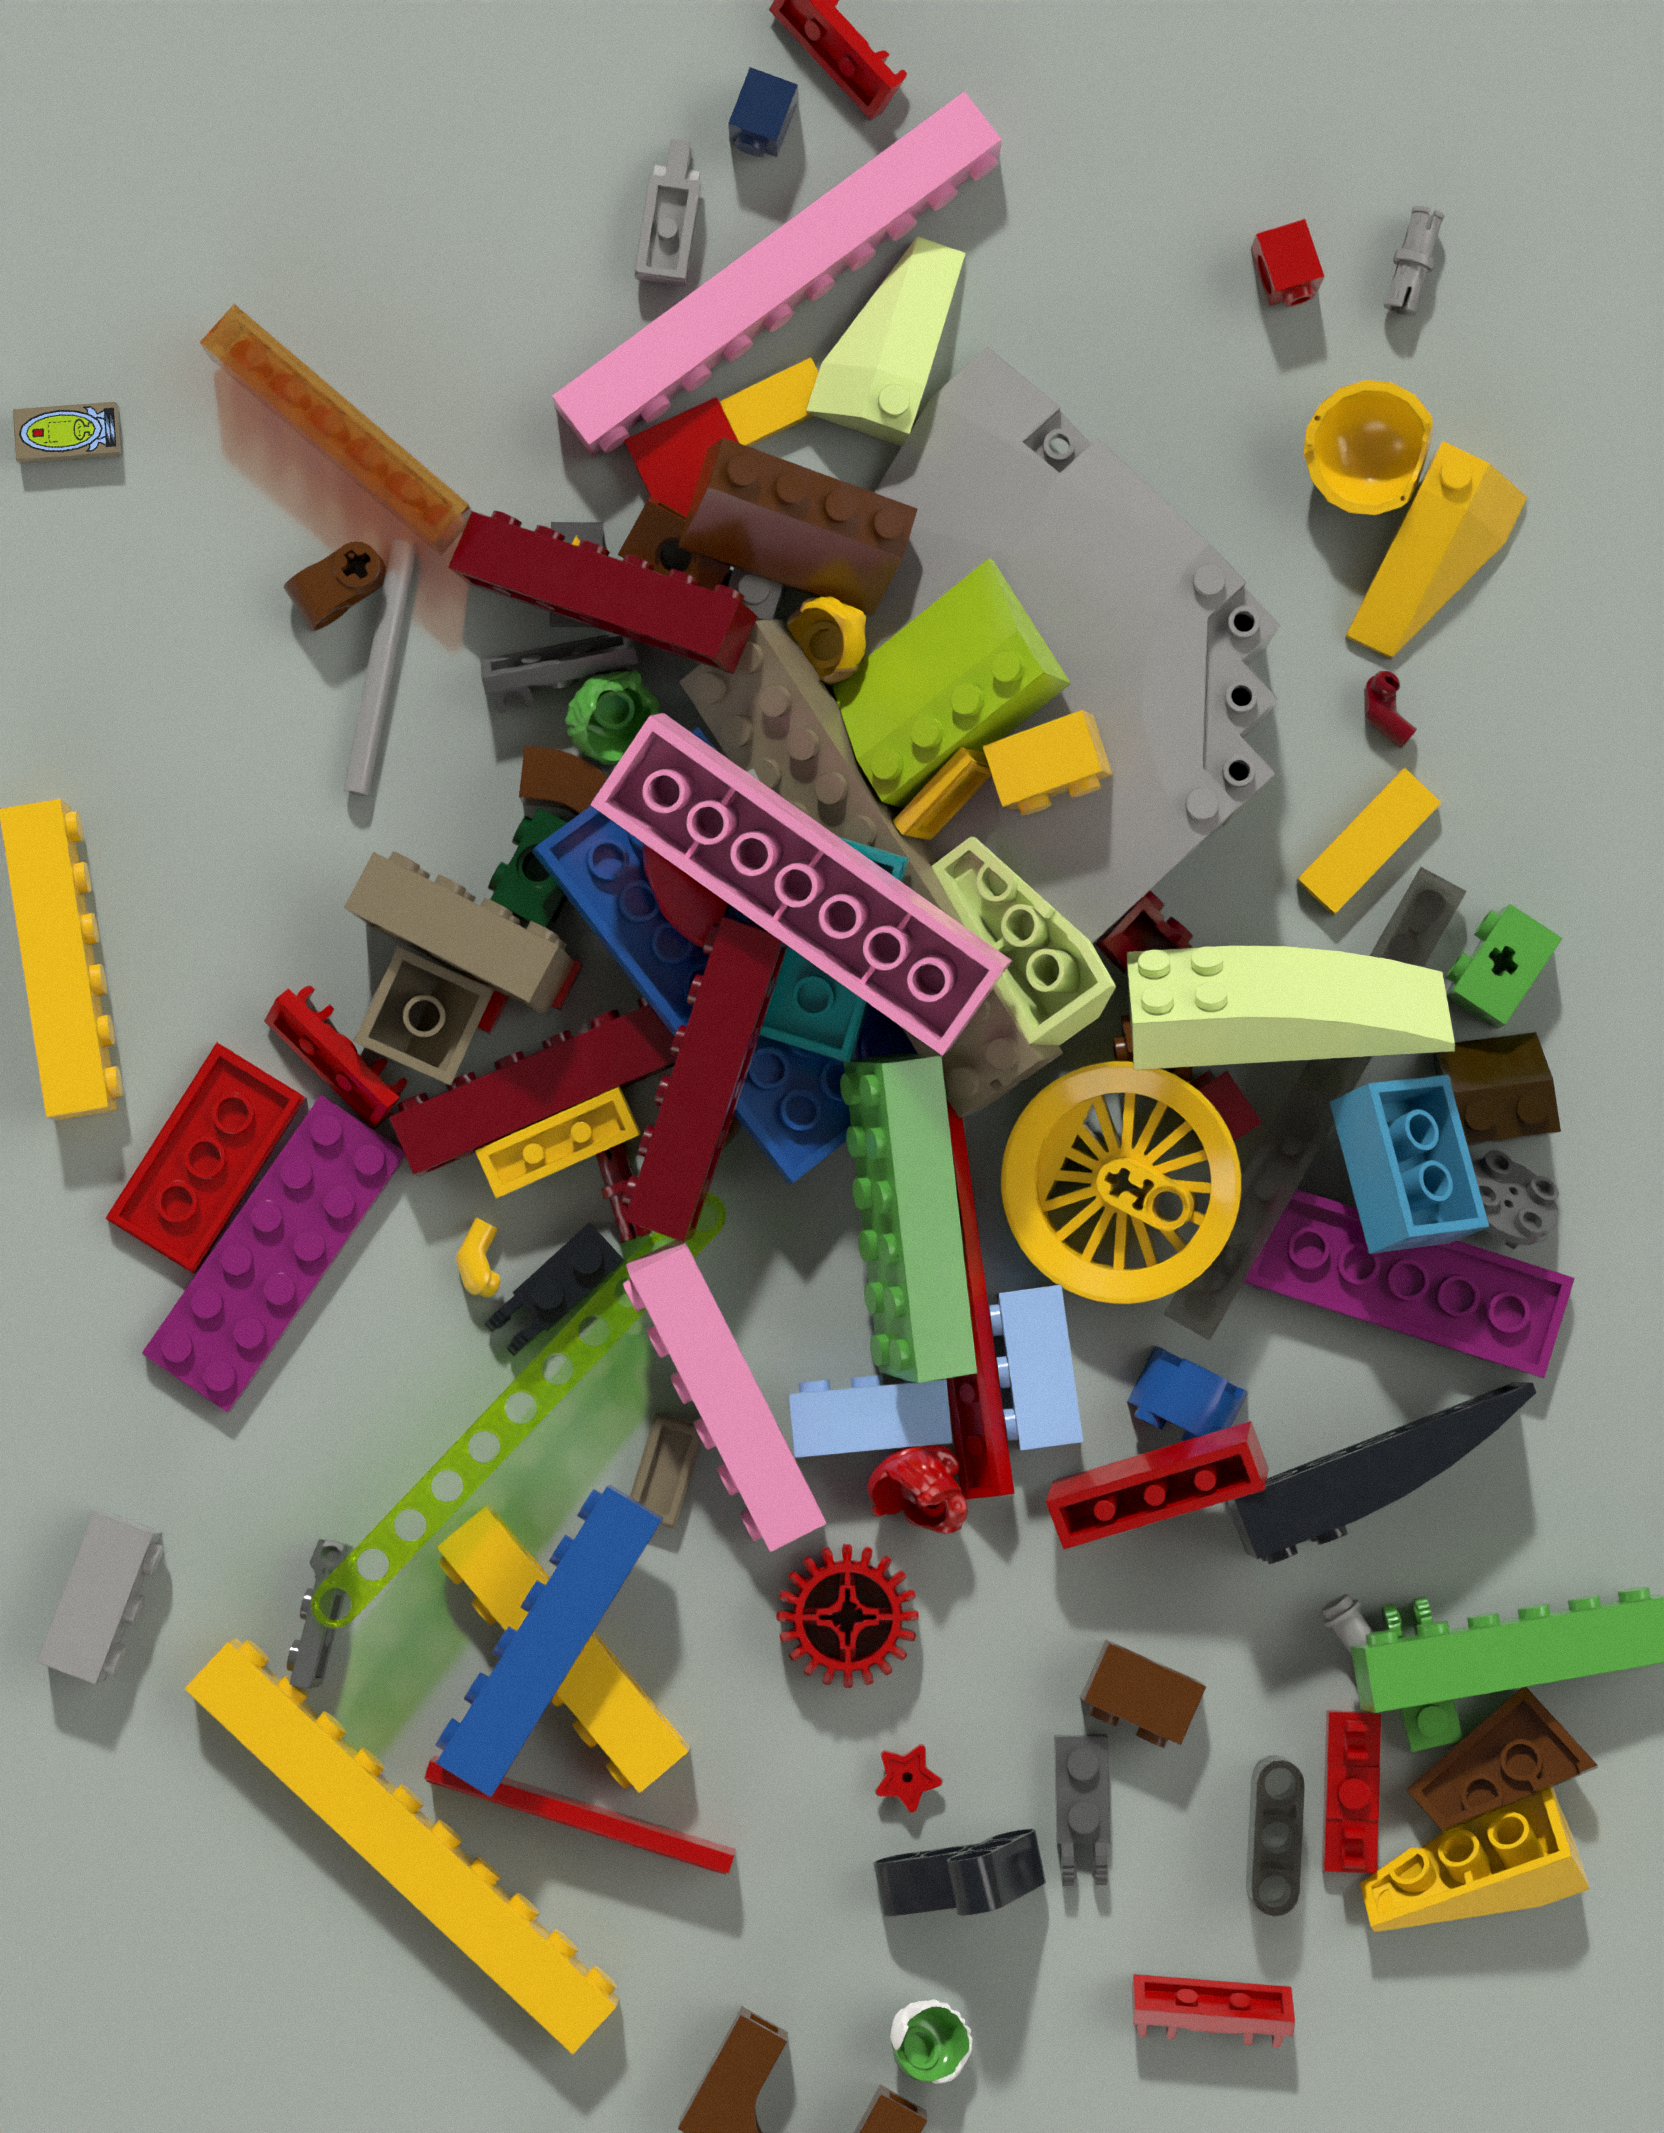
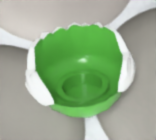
(930, 2041)

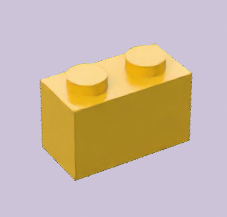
(1048, 762)

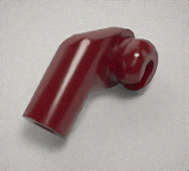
(1381, 708)

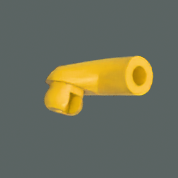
(473, 1263)

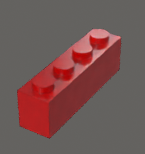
(1157, 1485)

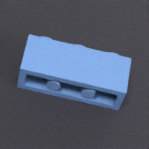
(1036, 1368)
(868, 1416)

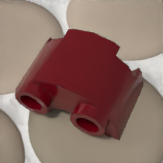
(1143, 930)

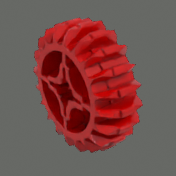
(847, 1662)

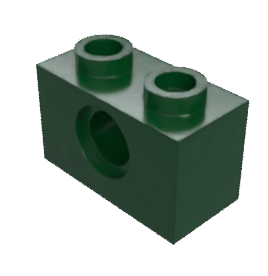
(529, 899)

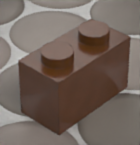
(1142, 1694)

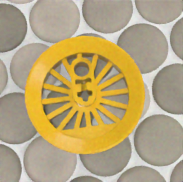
(1046, 1140)

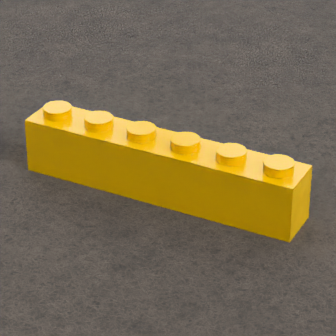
(60, 960)
(598, 1688)

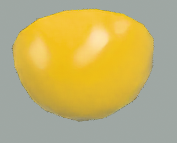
(1368, 446)

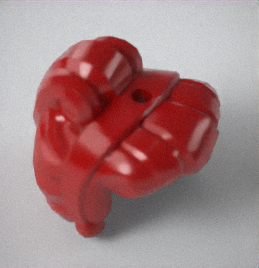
(922, 1486)

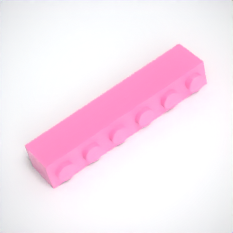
(725, 1395)

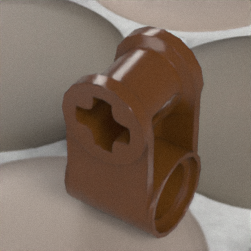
(330, 589)

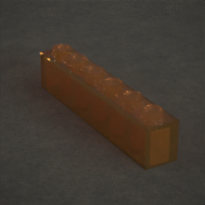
(337, 429)

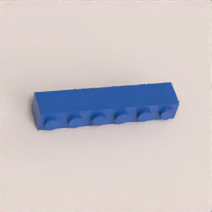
(549, 1639)

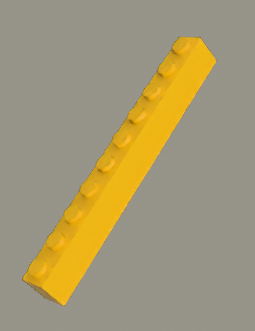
(404, 1844)

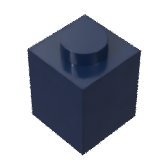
(762, 113)

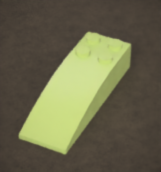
(1279, 1006)

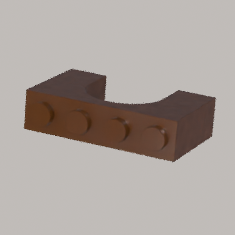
(739, 2069)

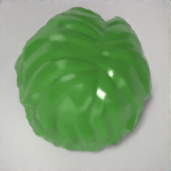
(609, 715)

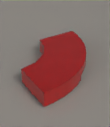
(682, 899)

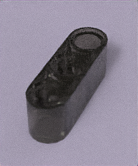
(1279, 1861)

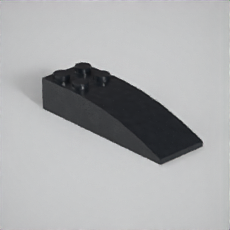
(1362, 1478)

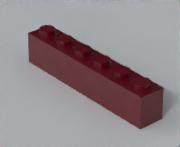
(604, 591)
(706, 1078)
(532, 1088)

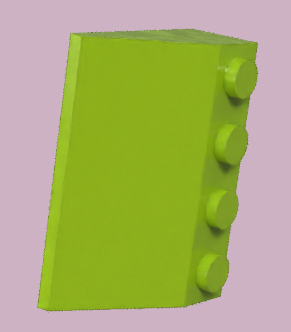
(946, 683)

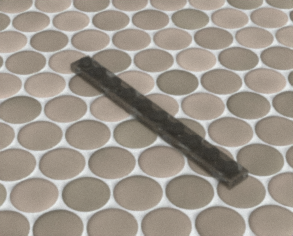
(1307, 1121)

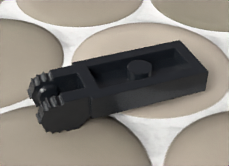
(559, 1285)

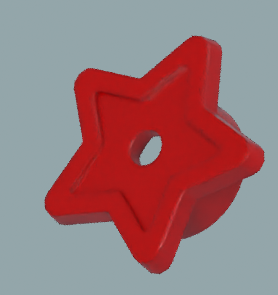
(908, 1792)

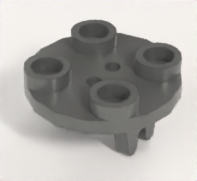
(1515, 1200)

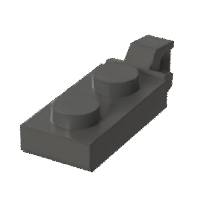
(311, 1654)

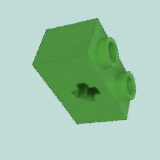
(1527, 950)

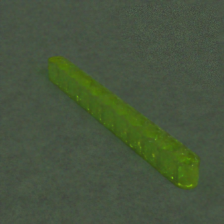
(495, 1421)

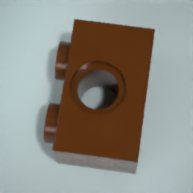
(663, 525)

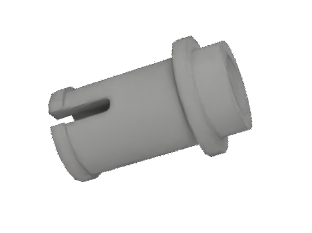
(1346, 1621)

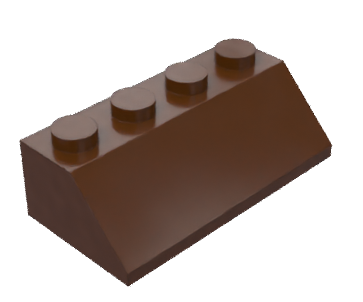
(796, 526)

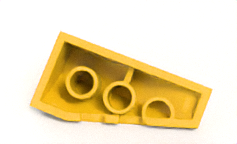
(1442, 541)
(1481, 1868)

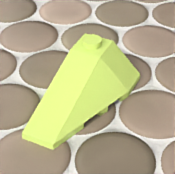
(886, 354)
(1054, 973)

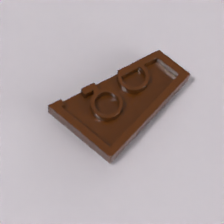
(1500, 1763)

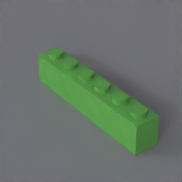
(1509, 1652)

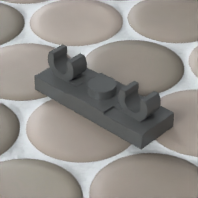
(555, 666)

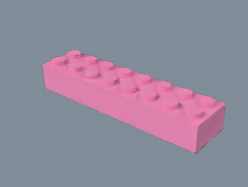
(800, 882)

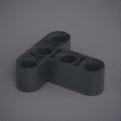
(961, 1877)

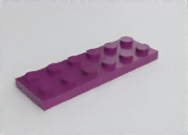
(274, 1253)
(1432, 1293)

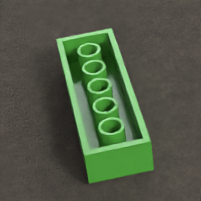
(909, 1216)

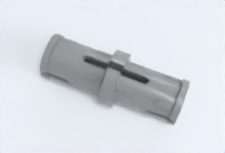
(1414, 260)

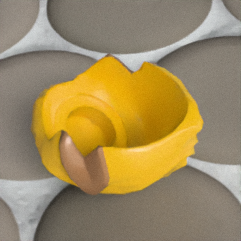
(830, 637)

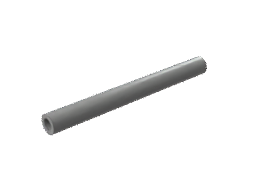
(380, 667)

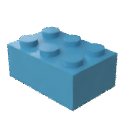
(1408, 1163)

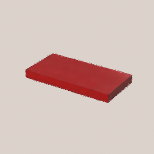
(205, 1158)

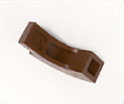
(558, 780)

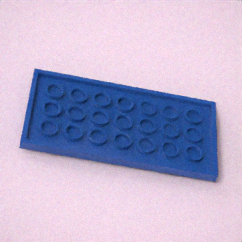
(790, 1093)

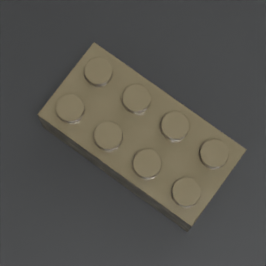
(457, 932)

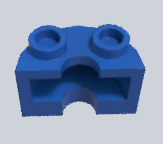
(1184, 1396)

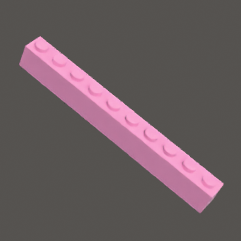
(779, 275)

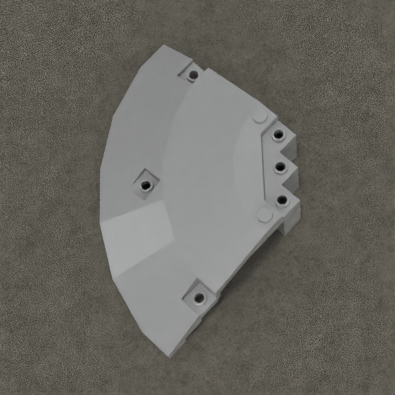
(1130, 610)

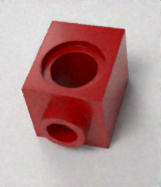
(1288, 264)

